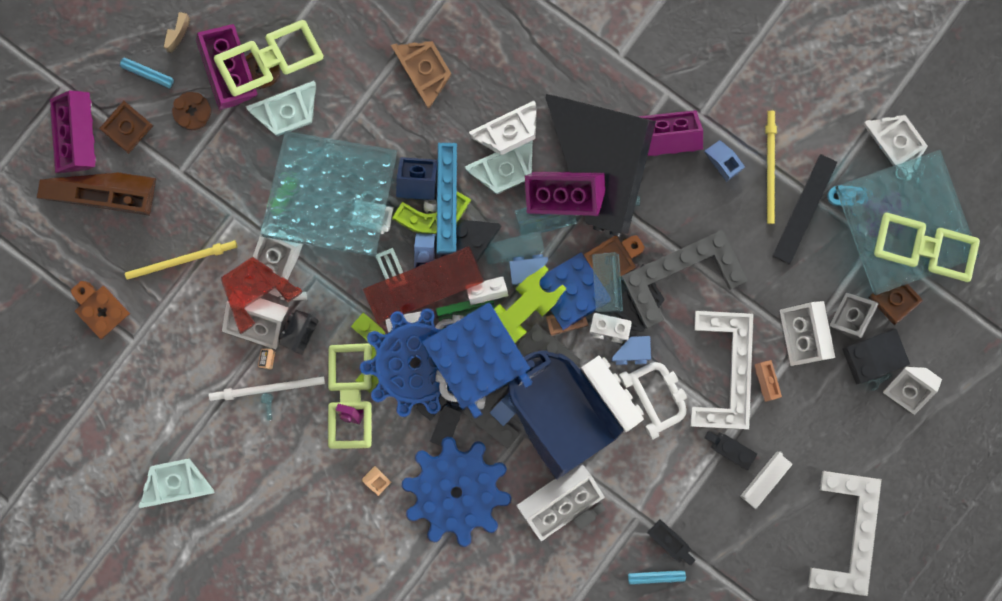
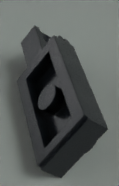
(447, 422)
(731, 449)
(671, 542)

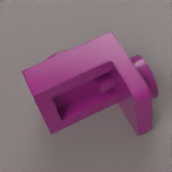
(350, 414)

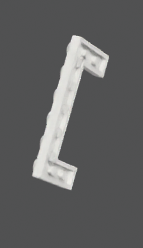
(741, 359)
(863, 538)

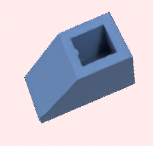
(724, 160)
(424, 249)
(521, 268)
(634, 349)
(503, 410)

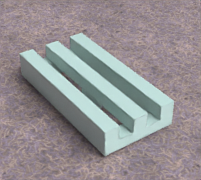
(388, 262)

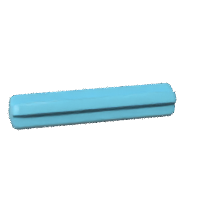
(147, 72)
(656, 577)

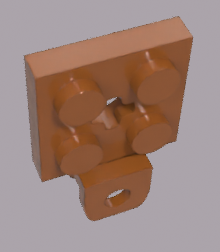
(624, 250)
(96, 299)

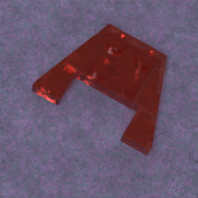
(248, 284)

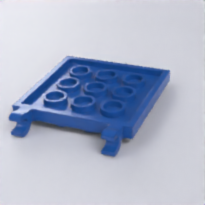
(477, 357)

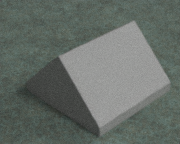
(853, 316)

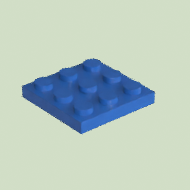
(579, 296)

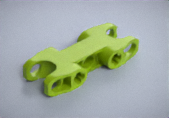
(531, 299)

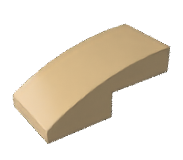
(175, 36)

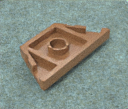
(424, 68)

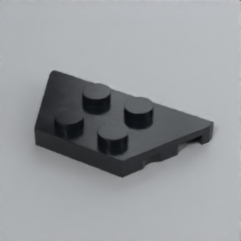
(476, 235)
(629, 311)

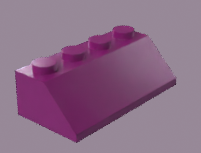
(213, 43)
(72, 132)
(676, 133)
(564, 193)

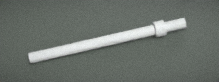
(229, 394)

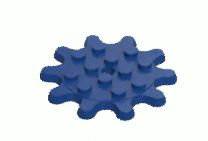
(393, 366)
(453, 470)

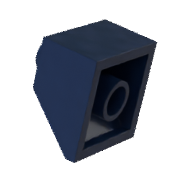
(416, 178)

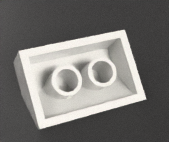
(269, 322)
(807, 333)

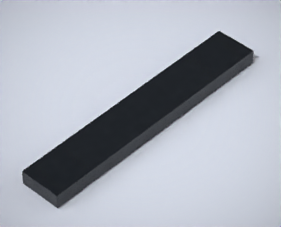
(804, 209)

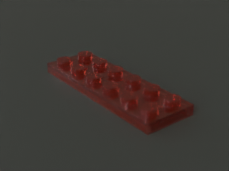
(423, 284)

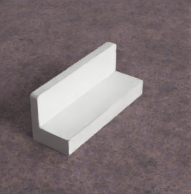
(766, 480)

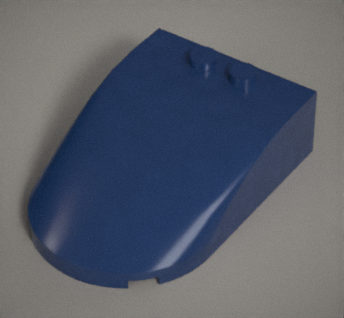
(562, 412)

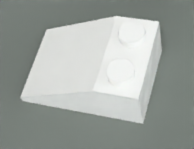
(278, 256)

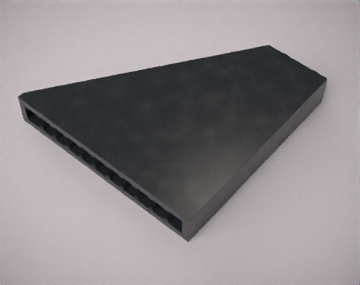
(609, 144)

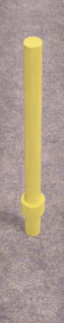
(771, 130)
(217, 249)

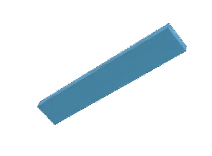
(446, 198)

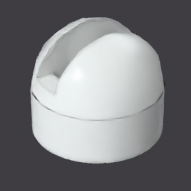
(430, 205)

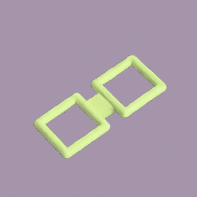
(268, 57)
(926, 247)
(350, 396)

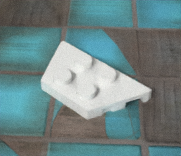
(508, 130)
(896, 138)

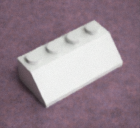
(613, 395)
(560, 501)

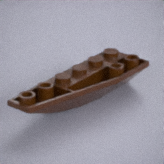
(104, 191)

